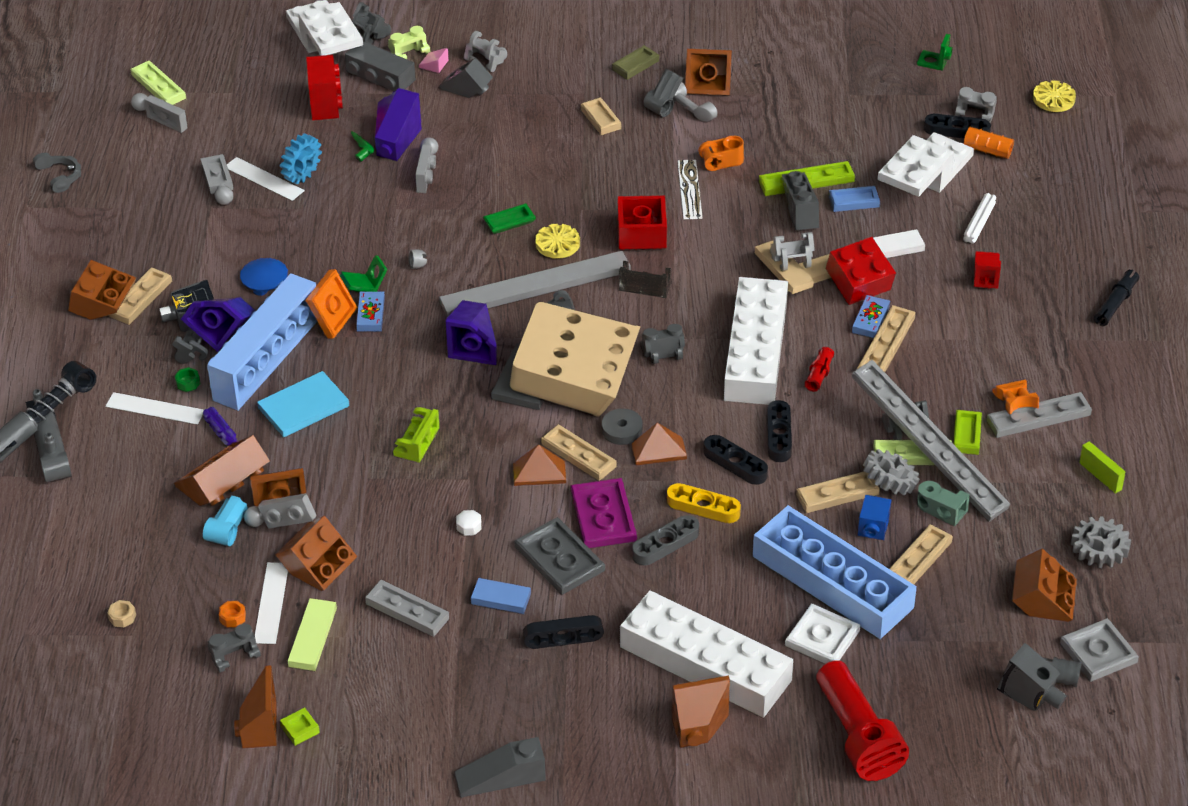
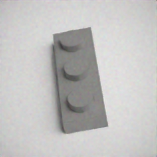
(407, 608)

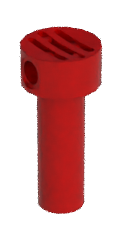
(872, 743)

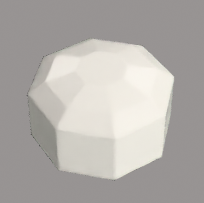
(468, 522)

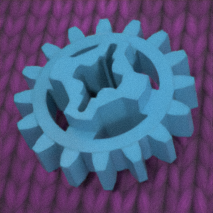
(300, 158)

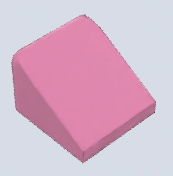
(435, 60)

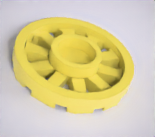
(1048, 94)
(557, 241)

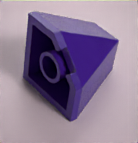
(397, 123)
(217, 319)
(471, 334)

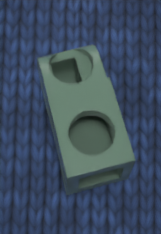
(942, 503)

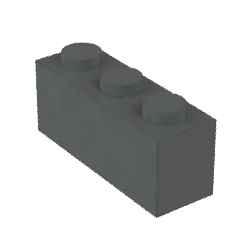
(380, 67)

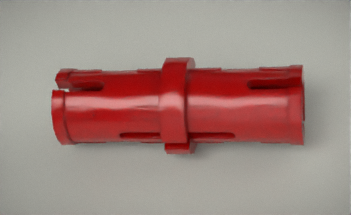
(819, 369)

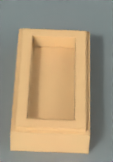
(601, 116)

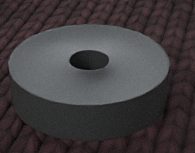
(631, 429)

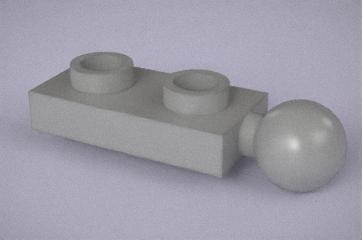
(160, 111)
(426, 162)
(218, 178)
(281, 512)

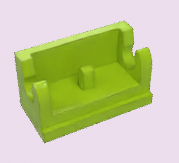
(418, 435)

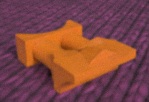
(1023, 398)

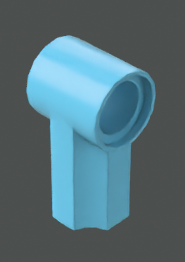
(224, 526)

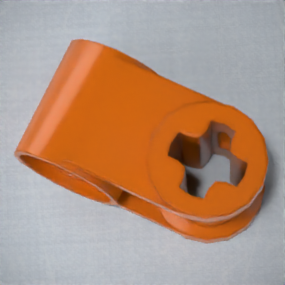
(724, 153)

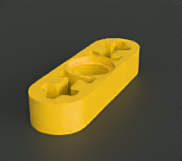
(722, 501)

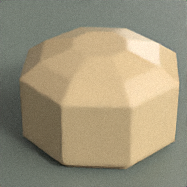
(121, 613)

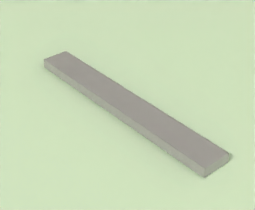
(538, 283)
(930, 440)

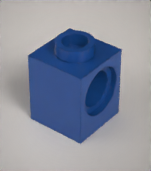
(874, 517)

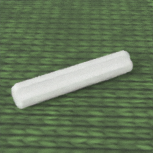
(979, 218)

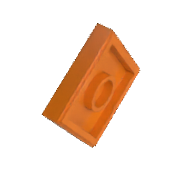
(331, 303)

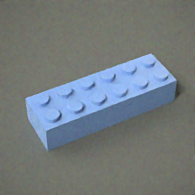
(261, 343)
(834, 571)

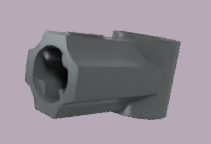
(660, 99)

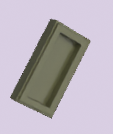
(635, 62)

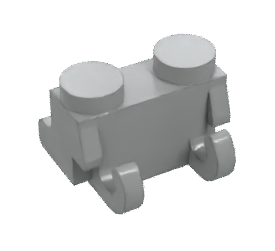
(494, 54)
(970, 98)
(792, 249)

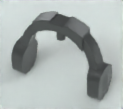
(62, 182)

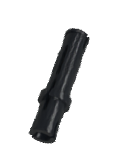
(1120, 291)

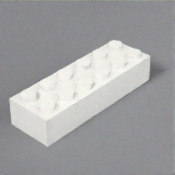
(756, 341)
(706, 650)

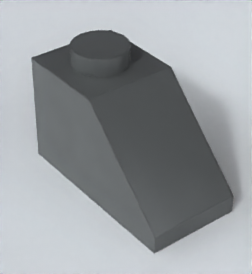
(467, 79)

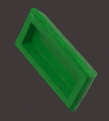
(509, 218)

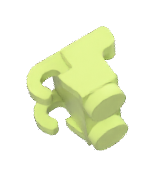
(411, 40)

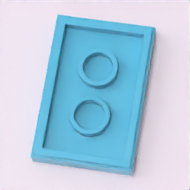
(303, 404)

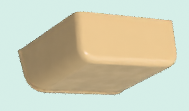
(572, 358)

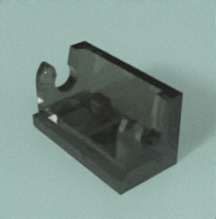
(644, 282)

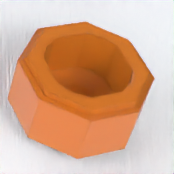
(232, 613)

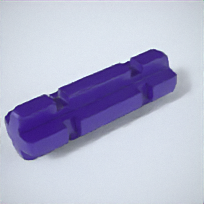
(219, 426)

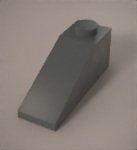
(504, 768)

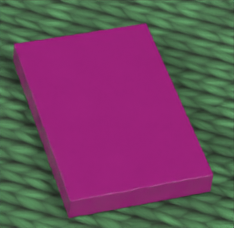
(603, 513)

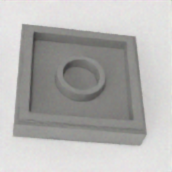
(1099, 649)

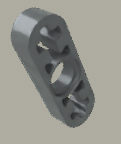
(661, 549)

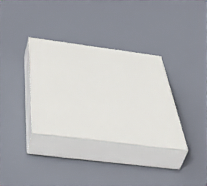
(822, 634)

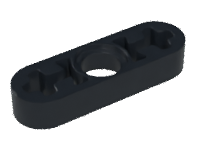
(936, 123)
(783, 423)
(723, 446)
(537, 633)

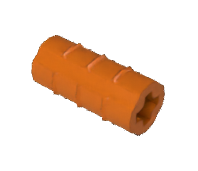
(989, 142)

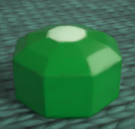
(187, 379)

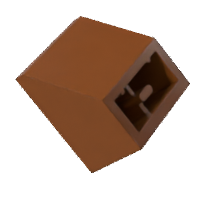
(99, 291)
(316, 554)
(1044, 587)

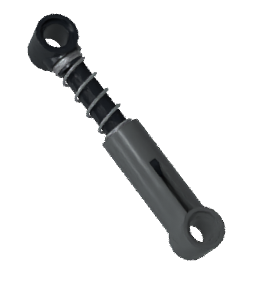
(74, 379)

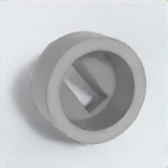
(417, 258)

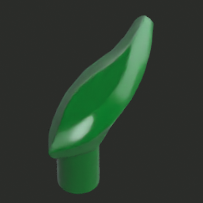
(366, 147)

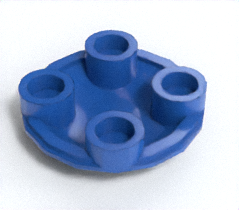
(263, 275)

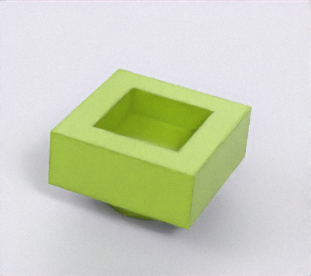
(299, 726)

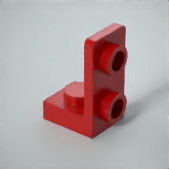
(987, 269)

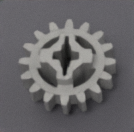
(891, 472)
(1100, 542)

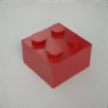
(324, 87)
(642, 222)
(860, 270)

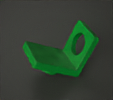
(942, 57)
(365, 282)

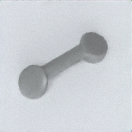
(704, 112)

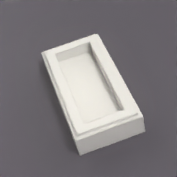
(900, 243)

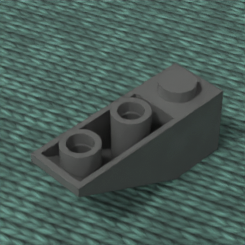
(801, 200)

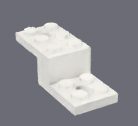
(324, 27)
(925, 164)

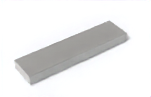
(1048, 413)

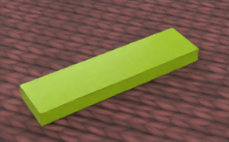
(818, 177)

